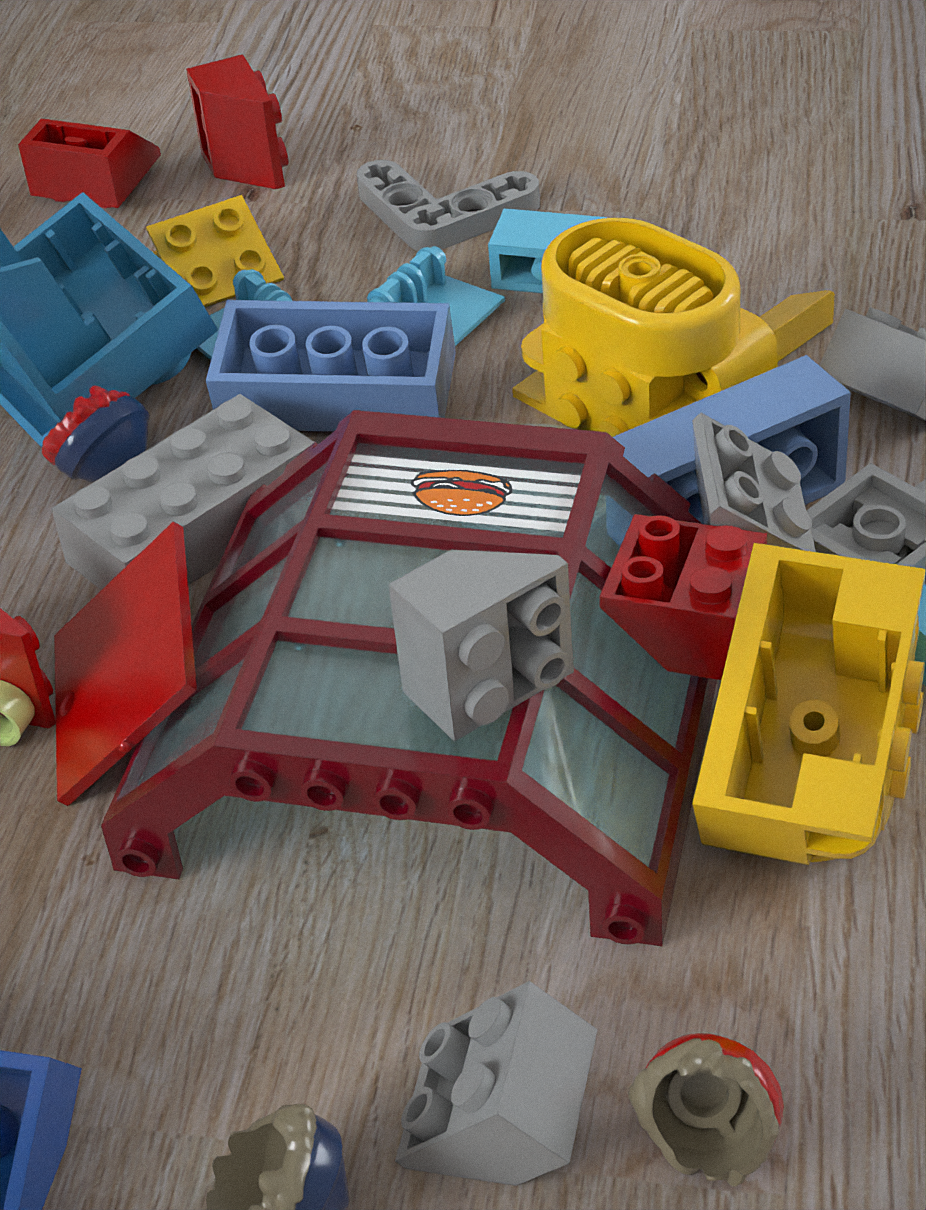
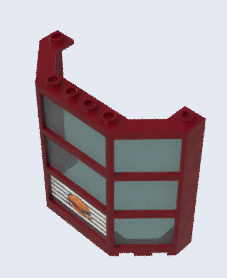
(306, 677)

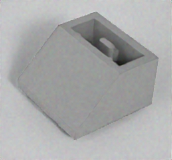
(880, 360)
(749, 486)
(481, 634)
(499, 1090)

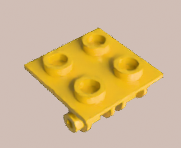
(213, 246)

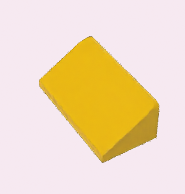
(799, 319)

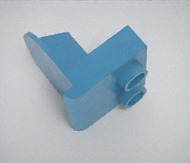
(87, 311)

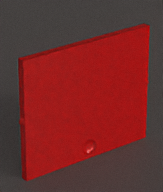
(123, 664)

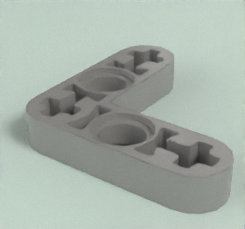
(444, 220)

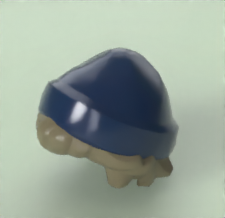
(282, 1164)

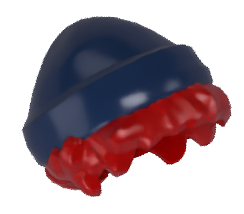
(98, 435)

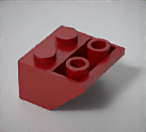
(237, 123)
(77, 158)
(680, 590)

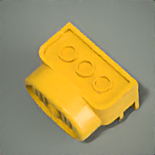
(636, 327)
(813, 707)

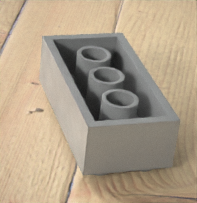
(190, 478)

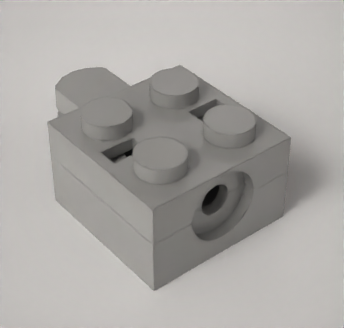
(873, 519)

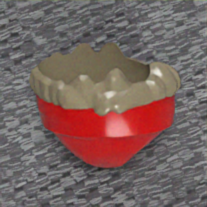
(709, 1106)

